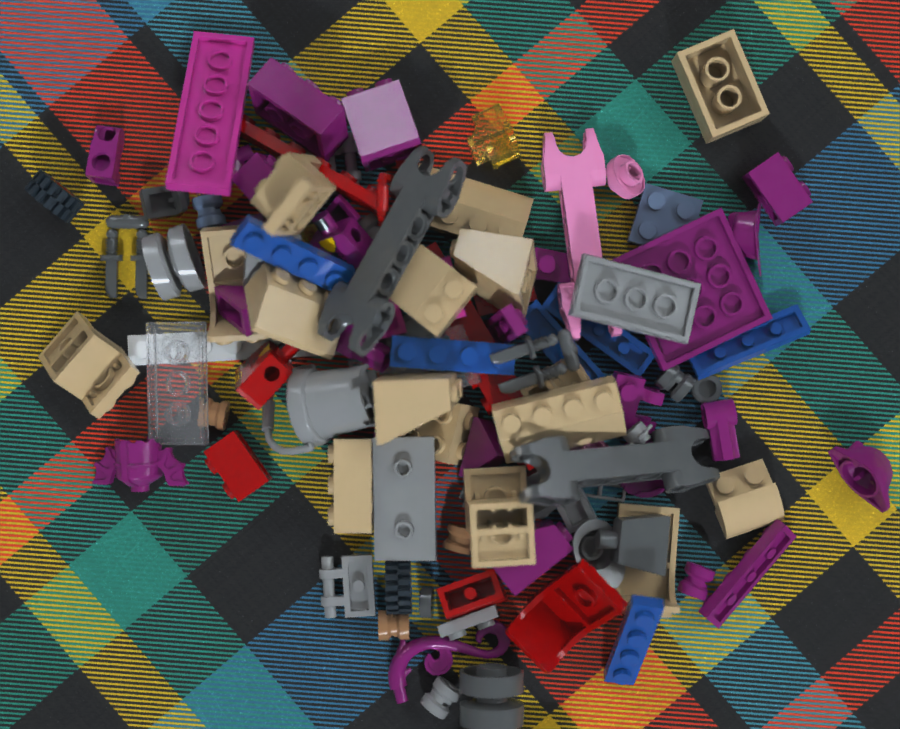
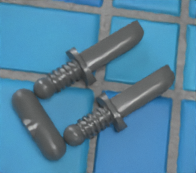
(125, 221)
(529, 347)

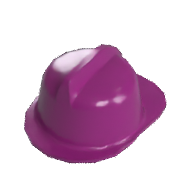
(746, 232)

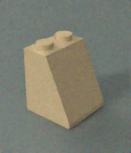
(497, 265)
(412, 400)

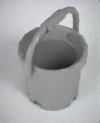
(323, 405)

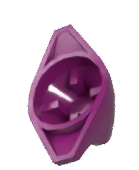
(865, 472)

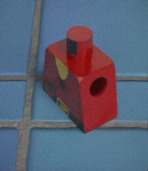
(264, 372)

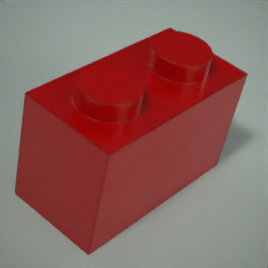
(237, 466)
(471, 594)

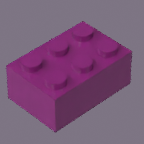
(298, 109)

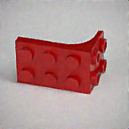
(564, 614)

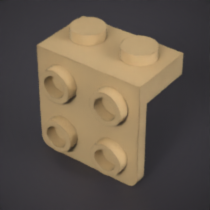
(450, 433)

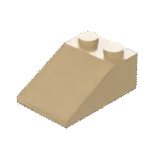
(432, 291)

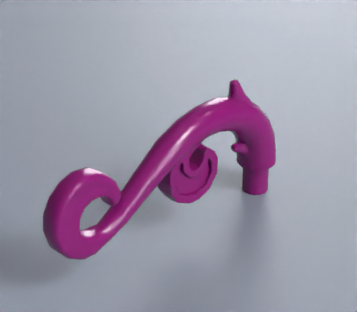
(406, 651)

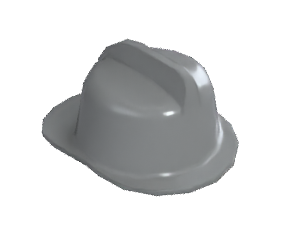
(585, 548)

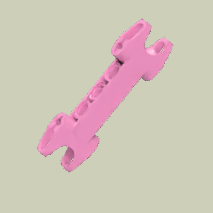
(575, 181)

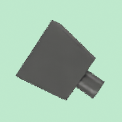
(638, 542)

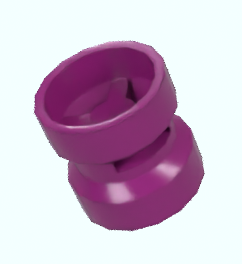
(694, 584)

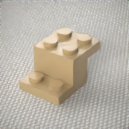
(292, 194)
(88, 365)
(495, 519)

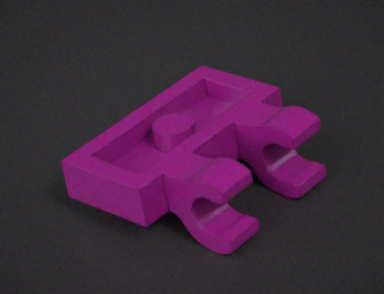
(631, 391)

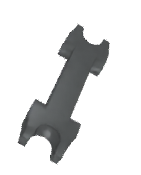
(367, 296)
(567, 470)

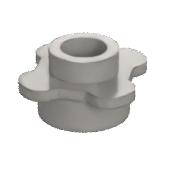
(638, 433)

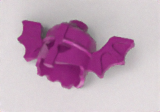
(139, 465)

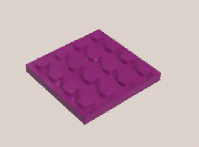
(728, 293)

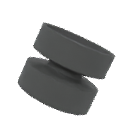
(491, 693)

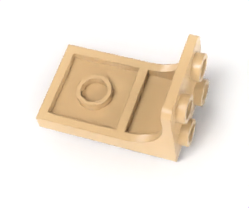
(223, 267)
(646, 583)

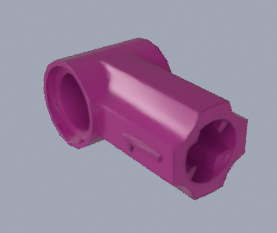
(377, 358)
(720, 421)

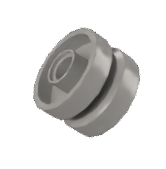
(173, 262)

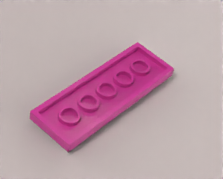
(210, 114)

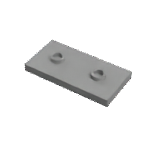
(634, 299)
(405, 499)

